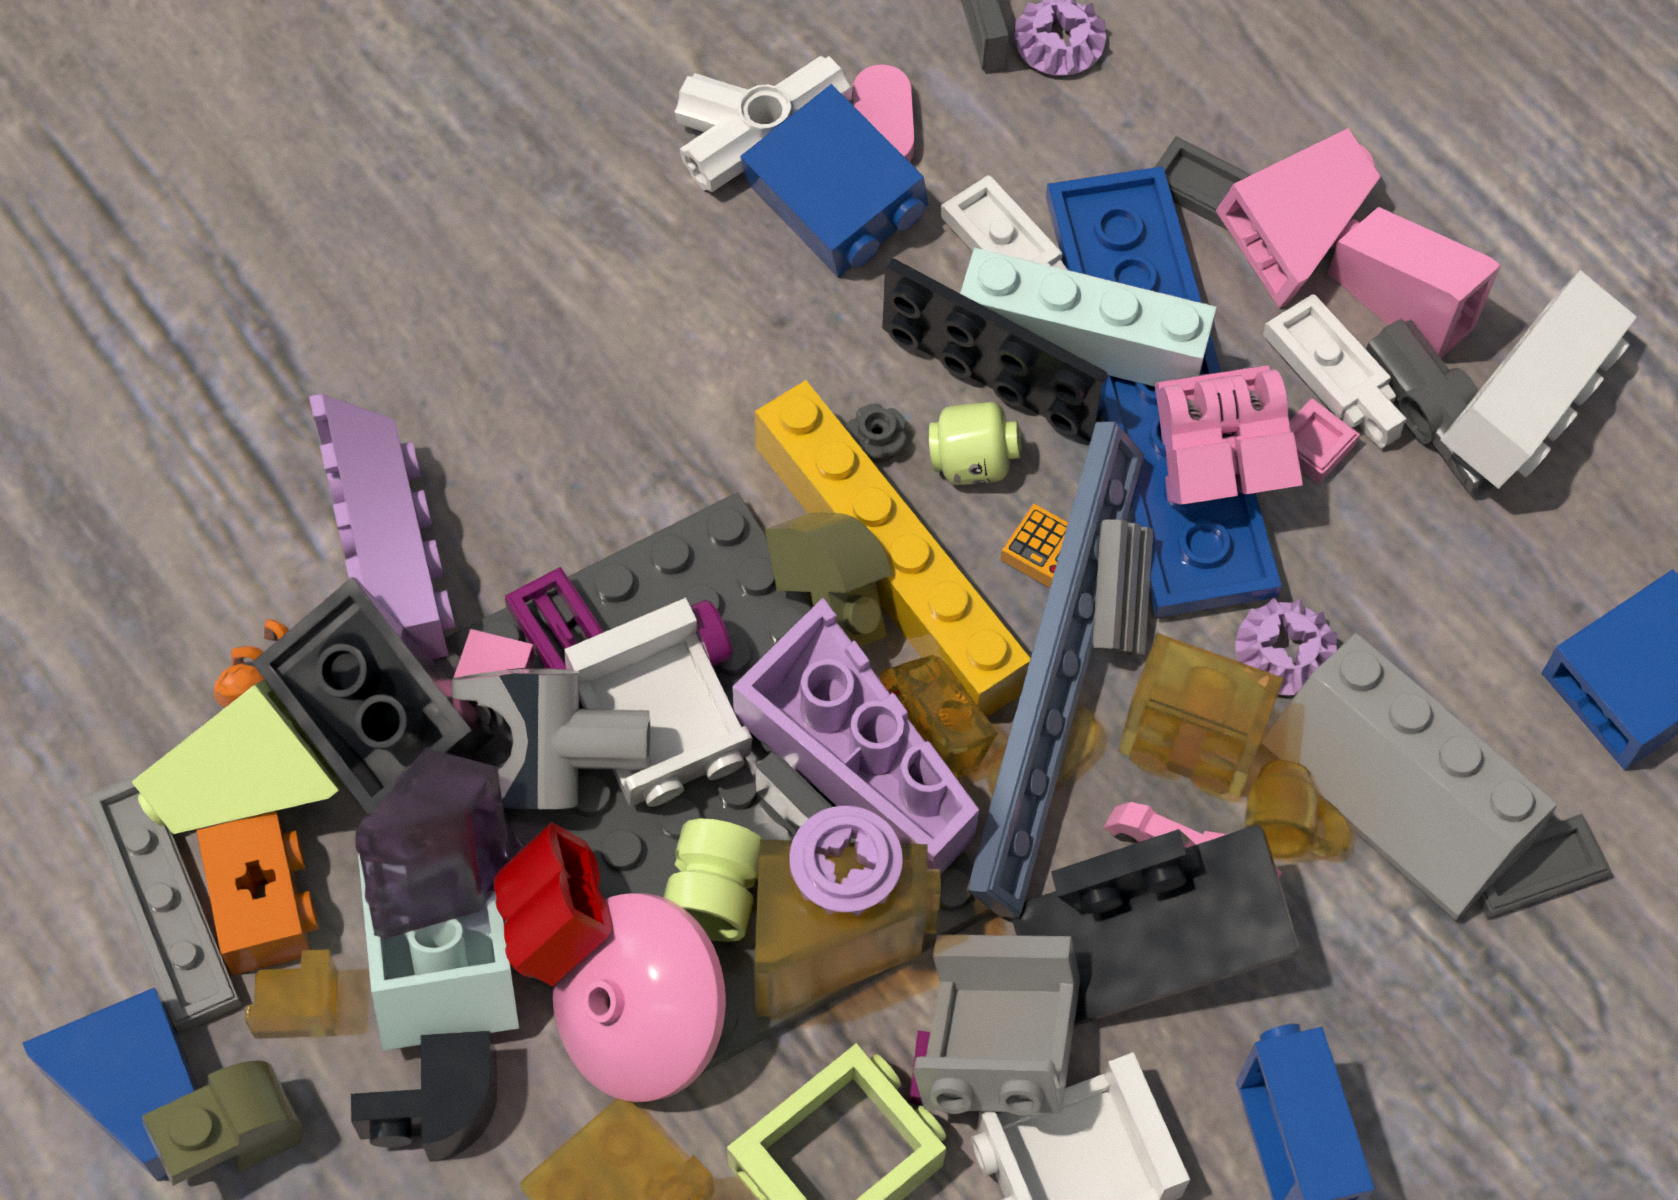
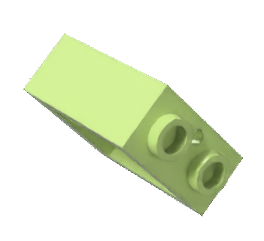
(878, 1080)

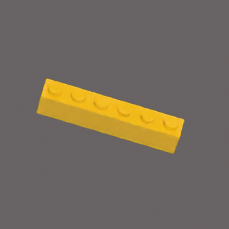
(926, 590)

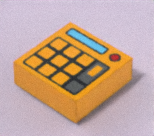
(1036, 545)

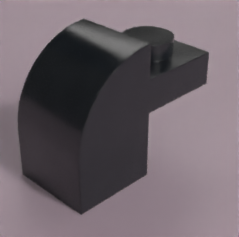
(449, 1108)

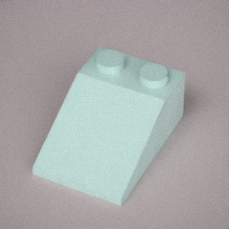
(441, 978)

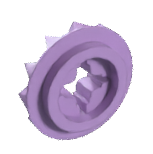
(1046, 50)
(1262, 630)
(829, 834)

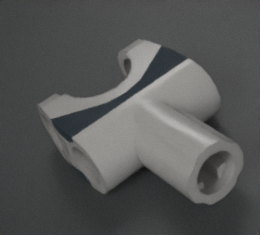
(554, 735)

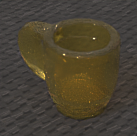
(1288, 810)

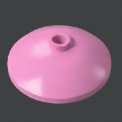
(662, 1002)

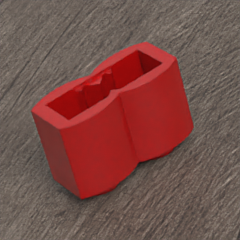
(551, 905)

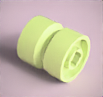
(716, 869)

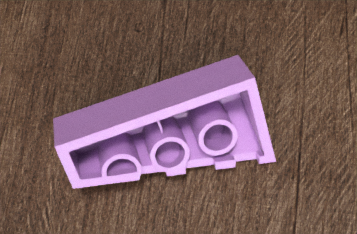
(383, 518)
(851, 738)

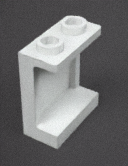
(663, 669)
(1099, 1148)

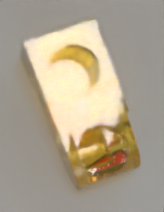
(942, 712)

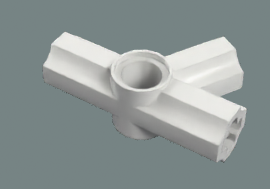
(736, 116)

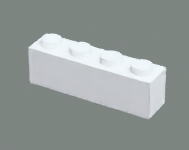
(1540, 380)

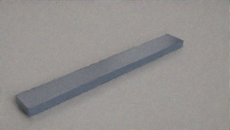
(1053, 679)

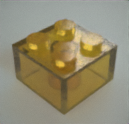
(1198, 715)

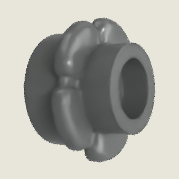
(878, 446)

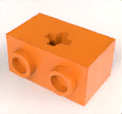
(236, 861)

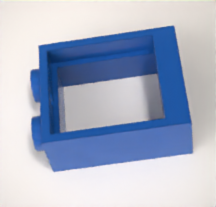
(1302, 1118)

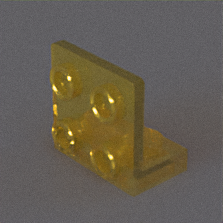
(618, 1159)

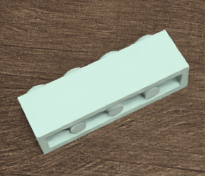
(1105, 322)

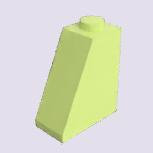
(237, 767)

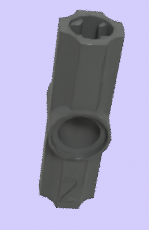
(1427, 392)

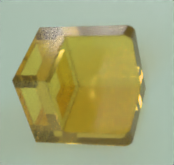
(296, 1000)

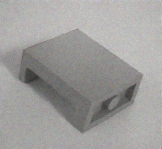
(1000, 1024)

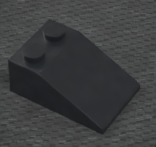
(367, 693)

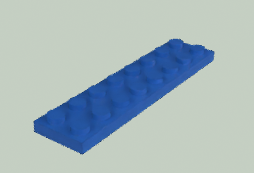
(1201, 551)

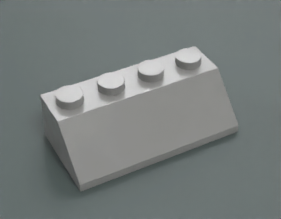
(1409, 776)

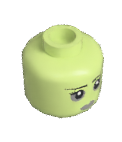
(974, 443)

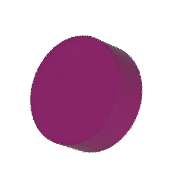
(712, 632)

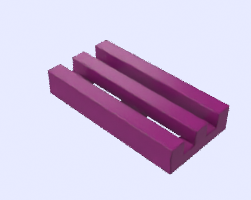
(536, 591)

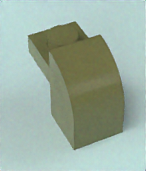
(834, 561)
(235, 1117)

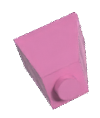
(1297, 210)
(1414, 276)

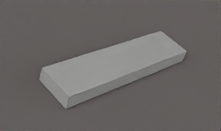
(163, 908)

